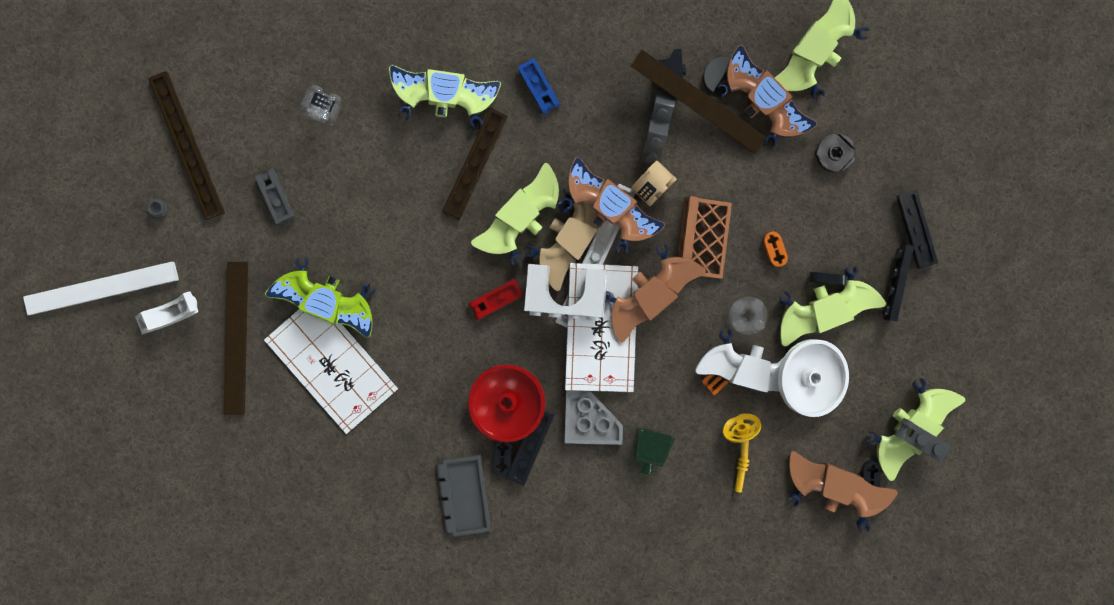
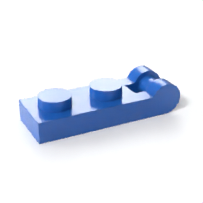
(538, 85)

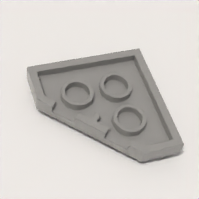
(589, 420)

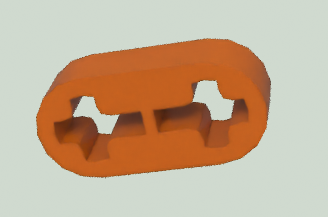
(770, 250)

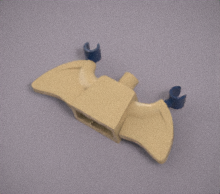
(570, 243)

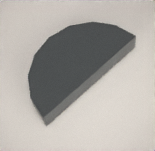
(714, 72)

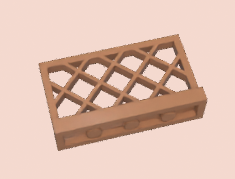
(688, 231)

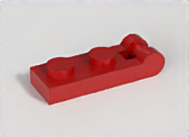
(496, 299)

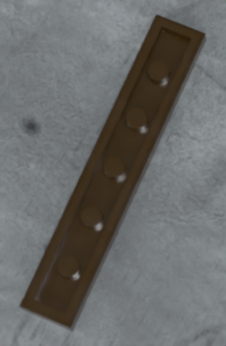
(475, 163)

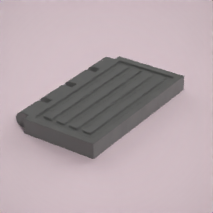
(466, 495)

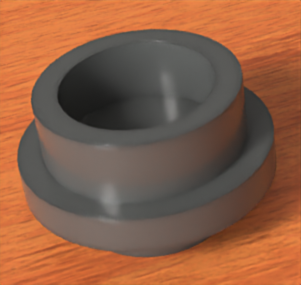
(157, 208)

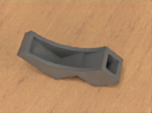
(658, 128)

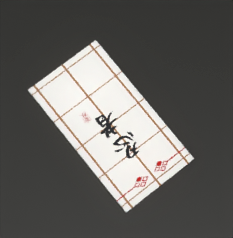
(592, 350)
(332, 367)

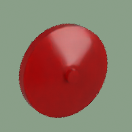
(507, 403)

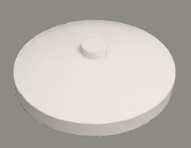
(813, 377)

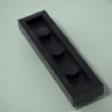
(917, 229)
(896, 289)
(528, 451)

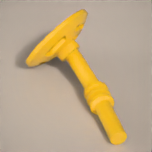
(744, 435)

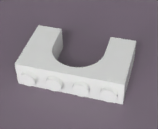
(539, 299)

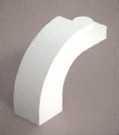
(167, 314)

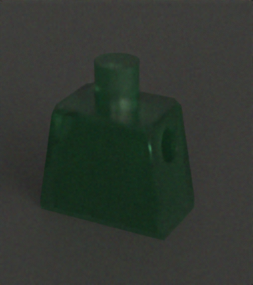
(652, 449)

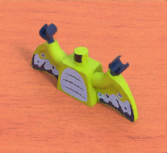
(324, 300)

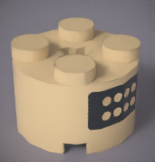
(653, 183)

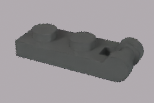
(275, 196)
(923, 440)

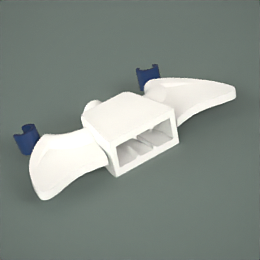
(740, 369)

